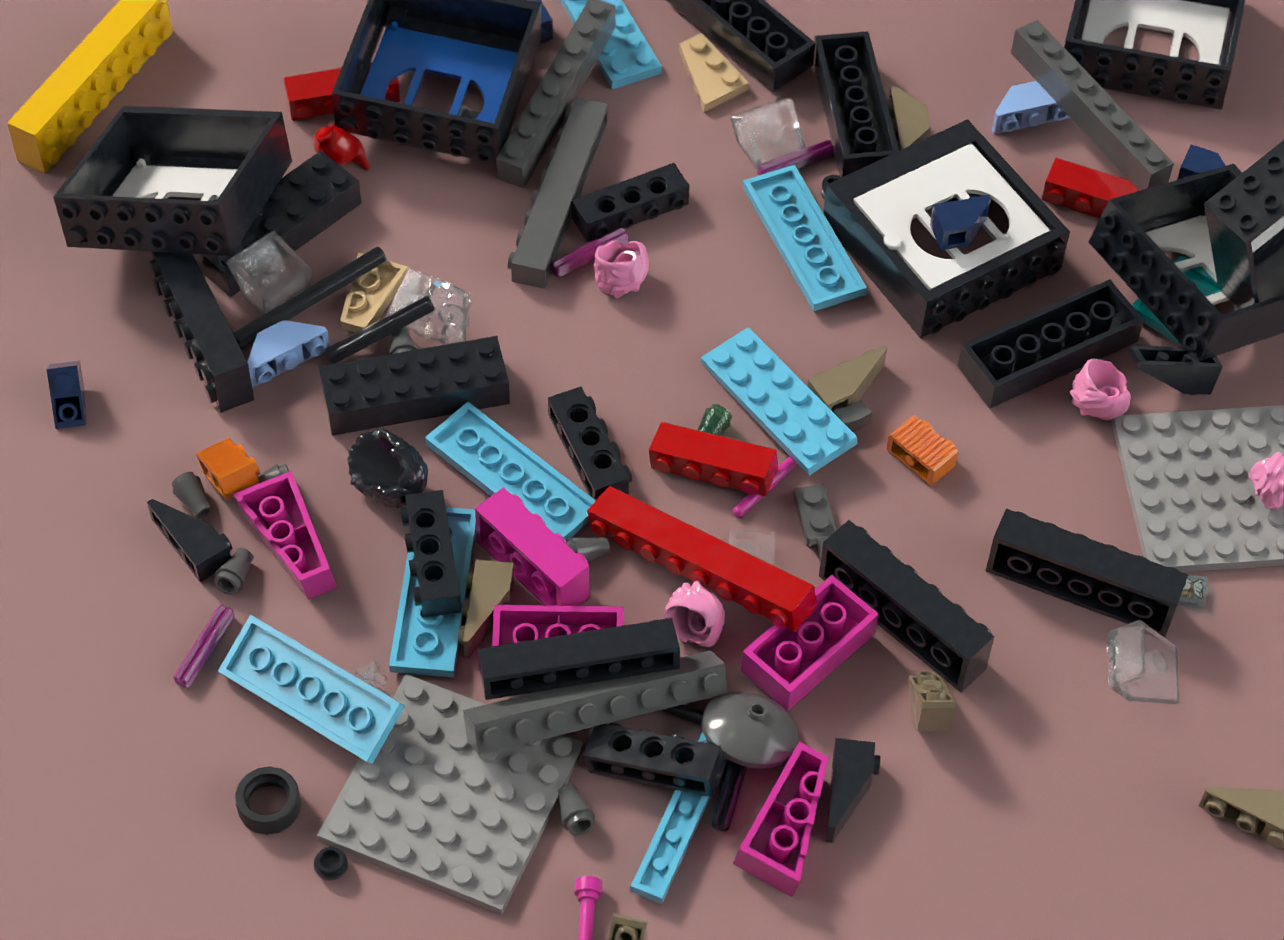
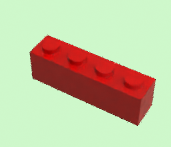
(312, 93)
(1083, 187)
(713, 459)

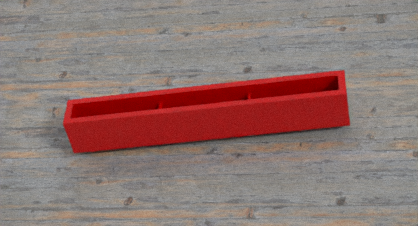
(702, 558)

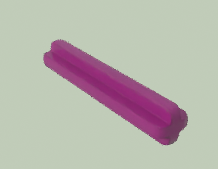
(799, 158)
(586, 253)
(203, 646)

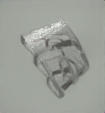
(451, 307)

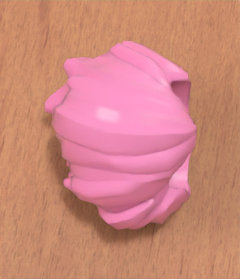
(620, 267)
(1100, 390)
(1269, 481)
(696, 614)

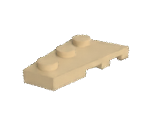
(711, 72)
(371, 295)

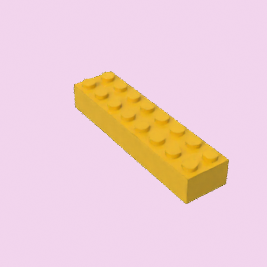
(88, 81)

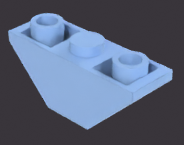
(1026, 107)
(284, 348)

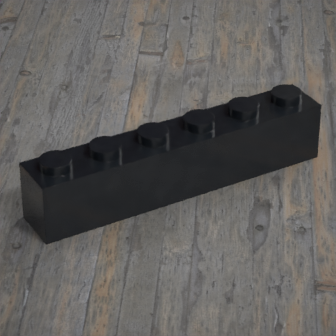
(579, 658)

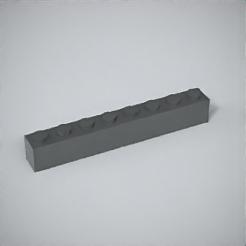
(556, 93)
(1091, 107)
(561, 184)
(592, 704)

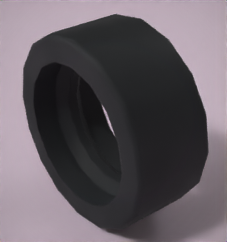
(261, 778)

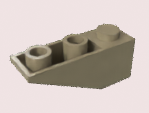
(848, 380)
(489, 586)
(1250, 810)

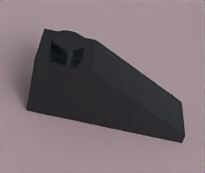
(1178, 368)
(192, 539)
(851, 778)

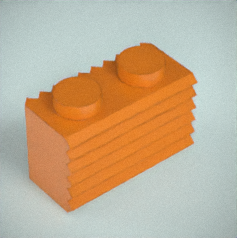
(923, 449)
(228, 467)

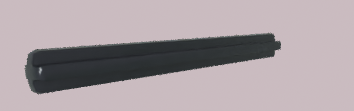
(311, 295)

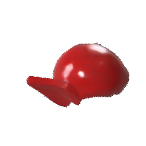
(340, 146)

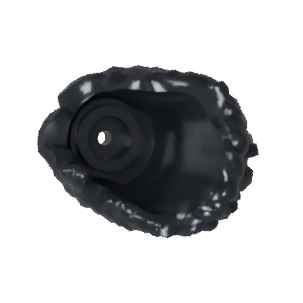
(386, 468)

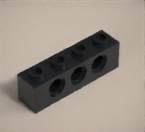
(630, 202)
(573, 407)
(438, 596)
(667, 770)

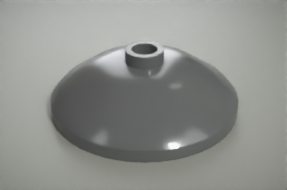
(750, 729)

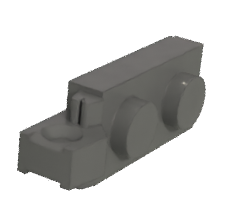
(814, 515)

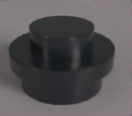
(330, 863)

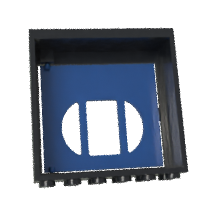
(459, 39)

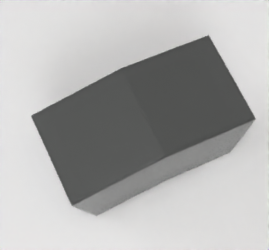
(854, 416)

